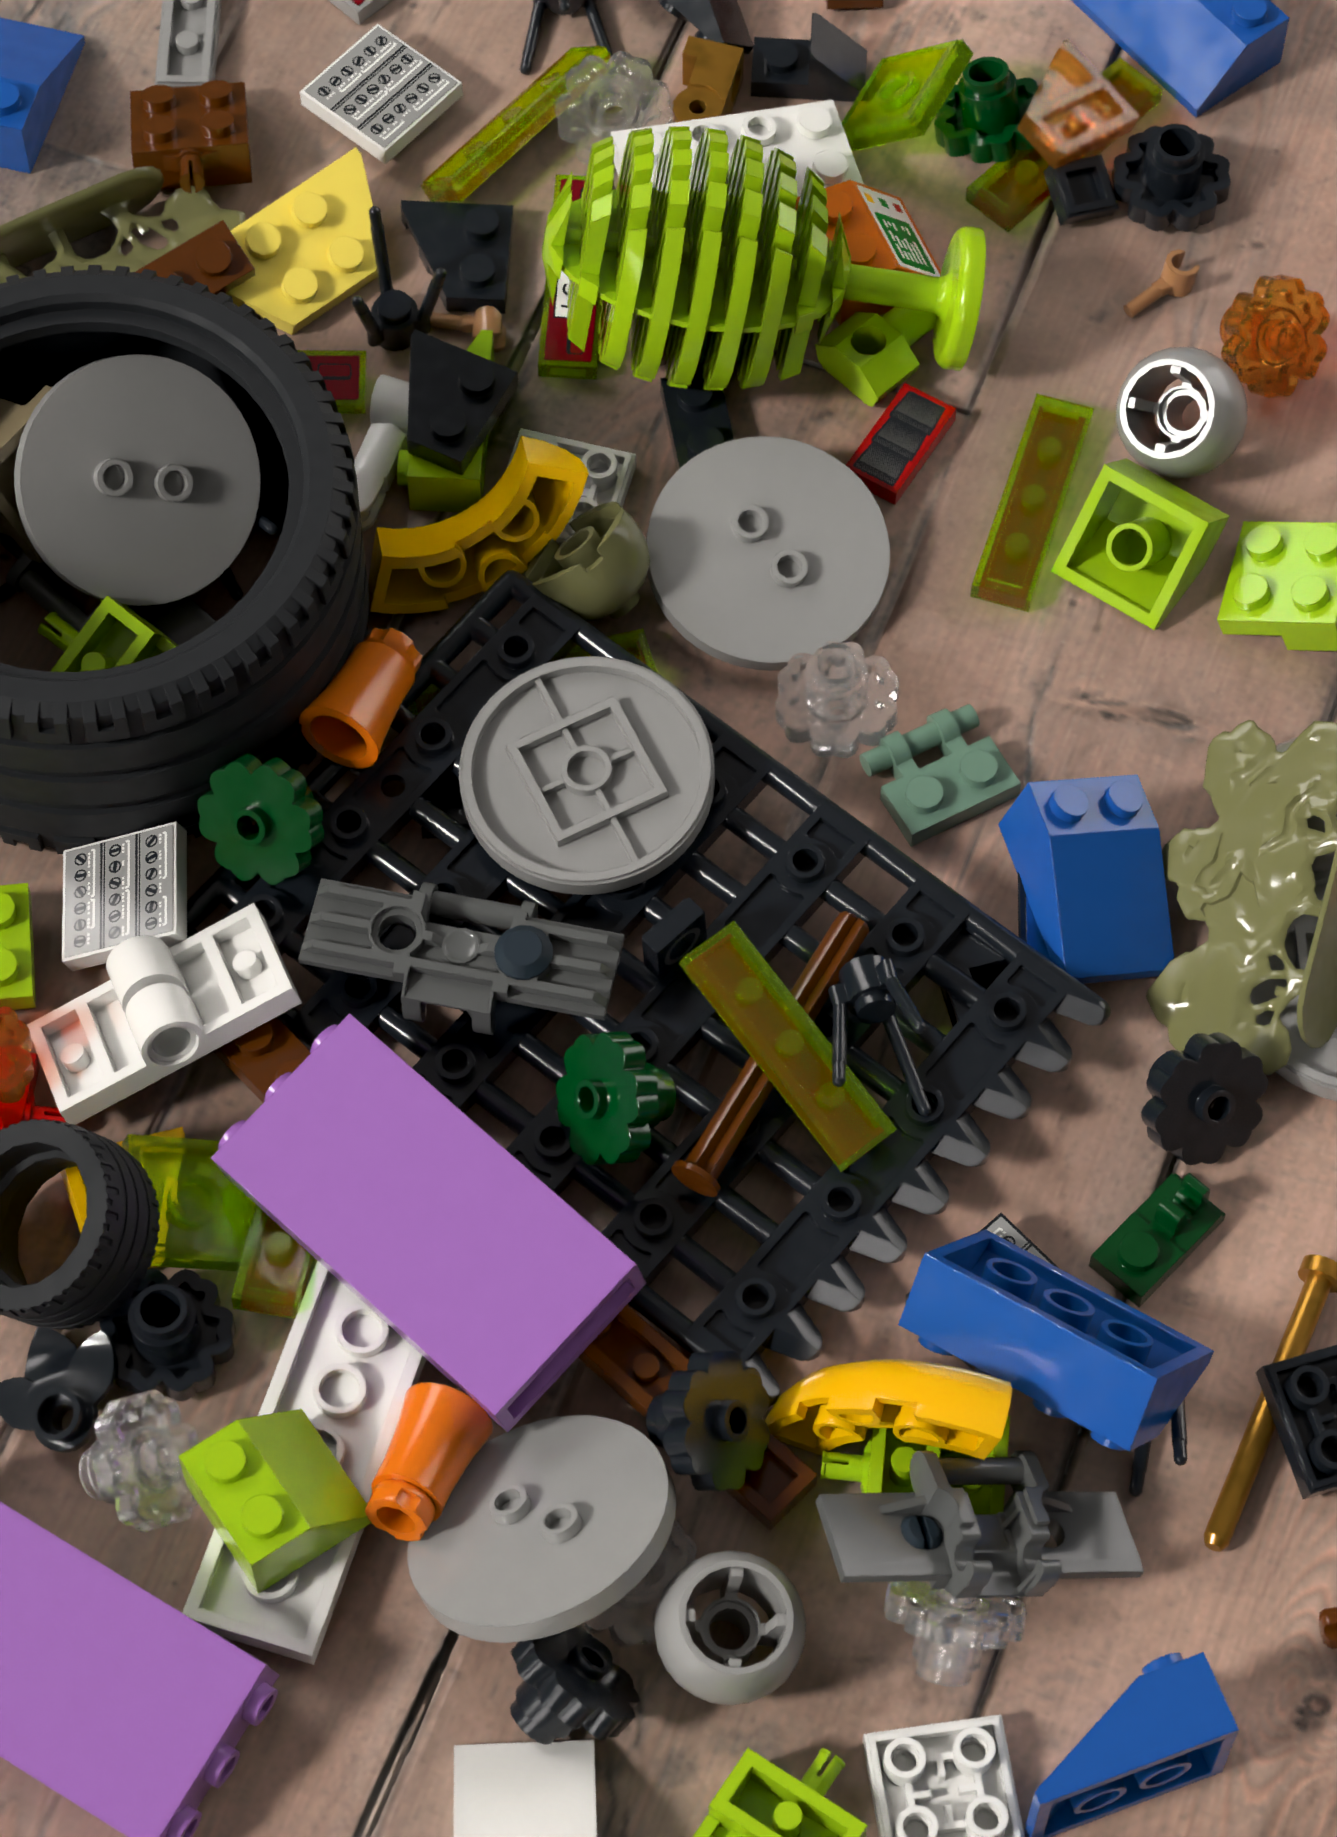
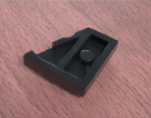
(469, 244)
(452, 401)

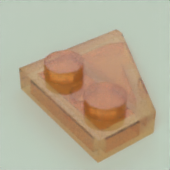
(1074, 109)

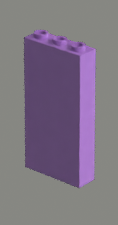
(428, 1220)
(115, 1688)

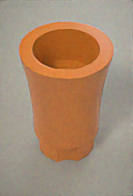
(362, 699)
(426, 1458)

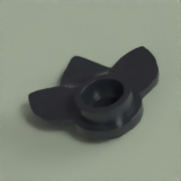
(57, 1380)

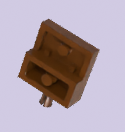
(192, 134)

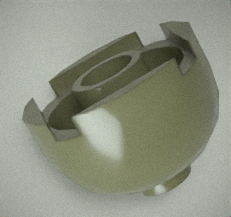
(597, 566)

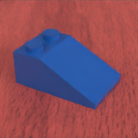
(33, 79)
(1093, 875)
(1152, 1741)

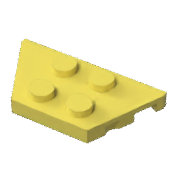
(309, 247)

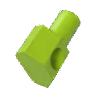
(886, 341)

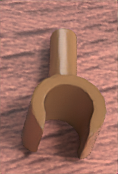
(1171, 282)
(483, 319)

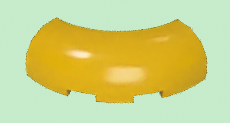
(468, 552)
(915, 1398)

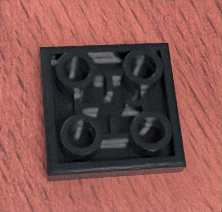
(1304, 1410)

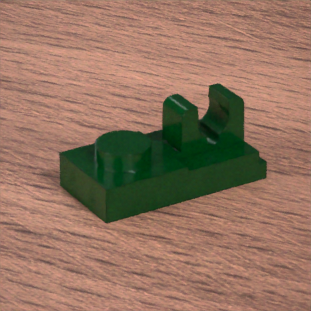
(1157, 1237)

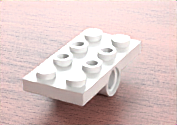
(804, 131)
(161, 1011)

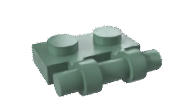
(947, 790)

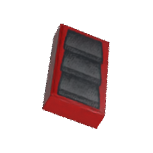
(901, 442)

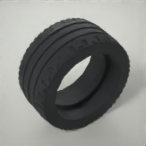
(115, 1238)

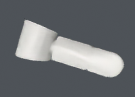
(379, 452)

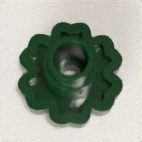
(985, 112)
(261, 819)
(612, 1098)

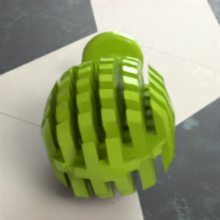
(728, 263)

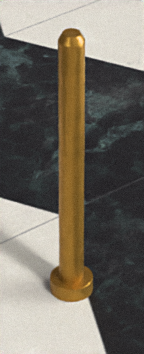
(1319, 1280)

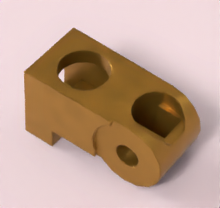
(712, 79)

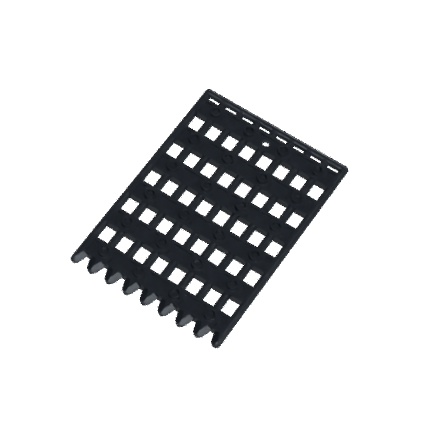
(841, 1209)

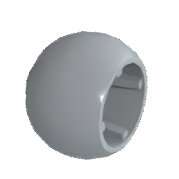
(1220, 421)
(717, 1672)

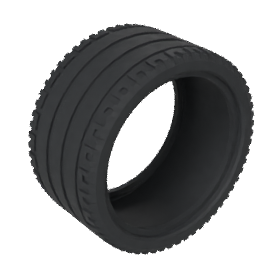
(140, 739)

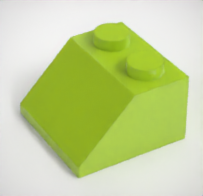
(1139, 542)
(273, 1493)

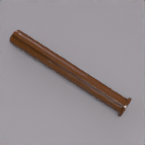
(752, 1085)

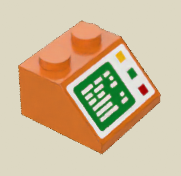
(877, 236)

